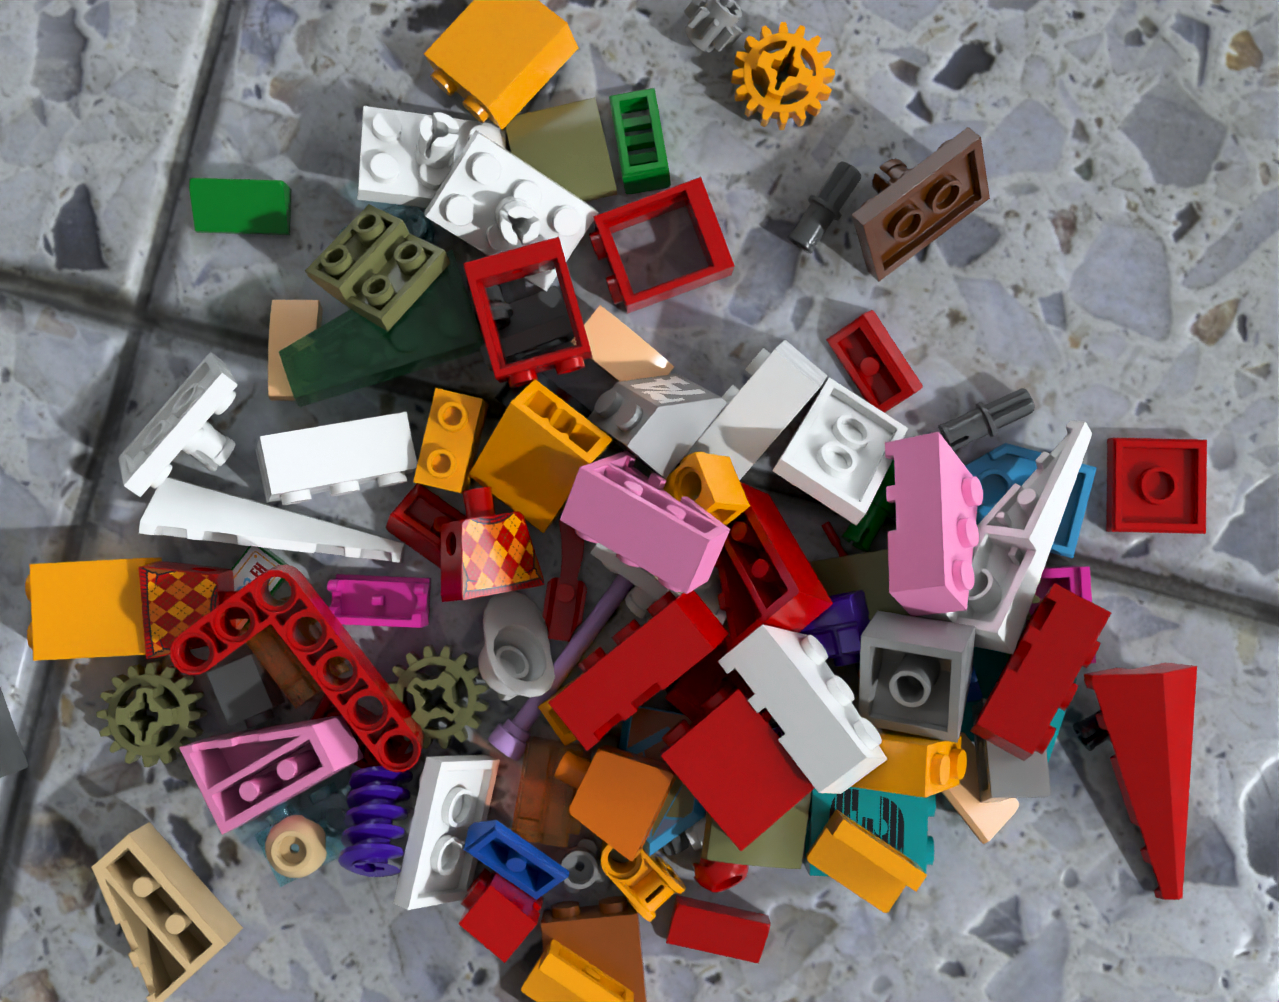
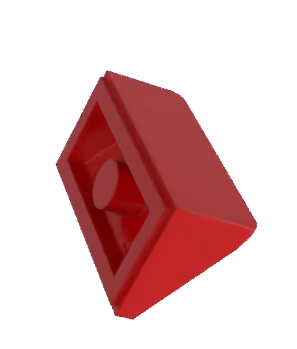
(874, 362)
(419, 522)
(718, 929)

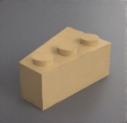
(163, 910)

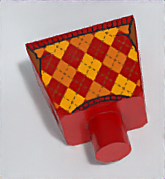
(486, 551)
(178, 597)

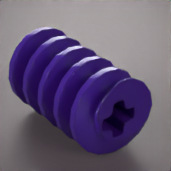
(372, 820)

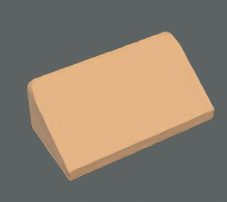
(982, 818)

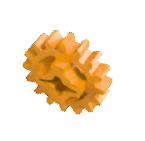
(801, 84)

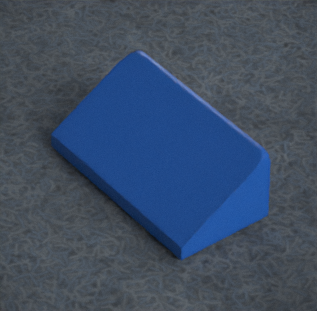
(513, 858)

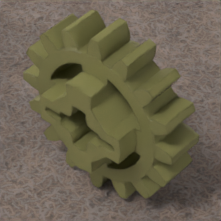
(456, 708)
(150, 732)

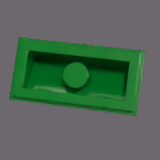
(240, 206)

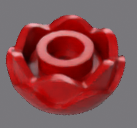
(718, 875)

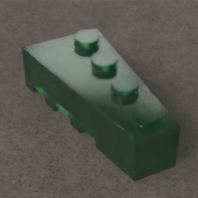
(358, 353)

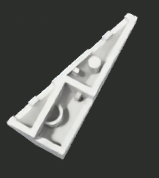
(214, 515)
(1017, 543)

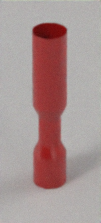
(833, 538)

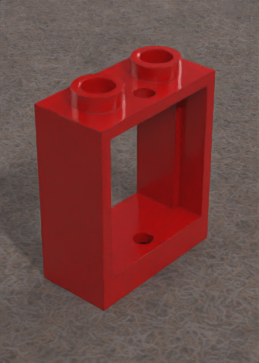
(711, 239)
(516, 265)

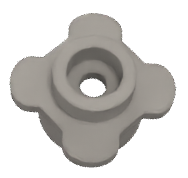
(585, 853)

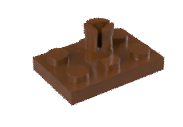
(920, 202)

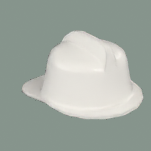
(515, 647)

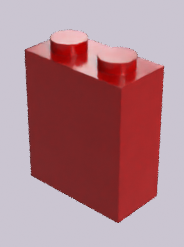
(735, 766)

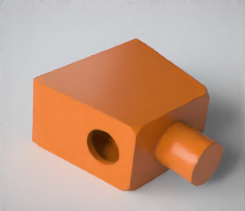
(617, 795)

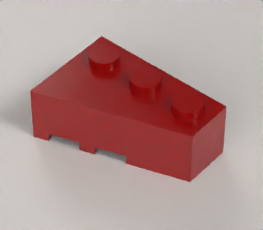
(766, 573)
(639, 666)
(1041, 673)

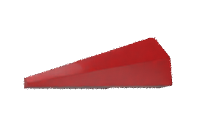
(1152, 739)

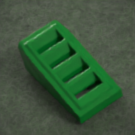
(644, 170)

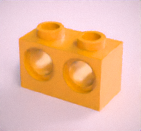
(451, 441)
(709, 483)

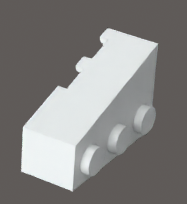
(762, 408)
(335, 458)
(809, 705)

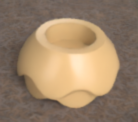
(311, 843)

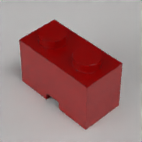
(499, 913)

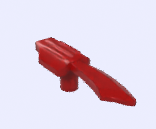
(566, 595)

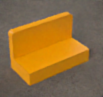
(863, 862)
(567, 977)

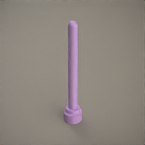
(514, 733)

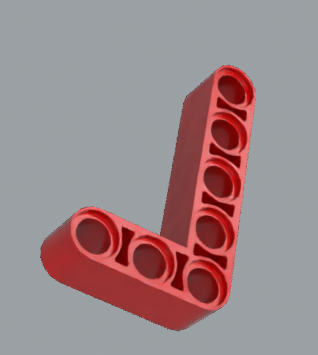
(313, 654)

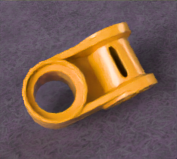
(644, 881)

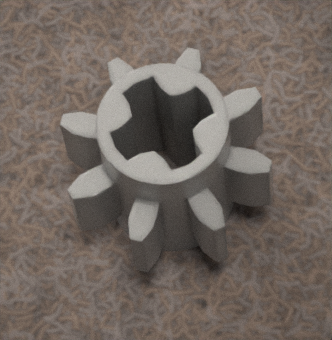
(713, 24)

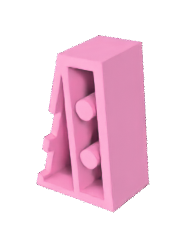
(644, 523)
(934, 526)
(266, 766)

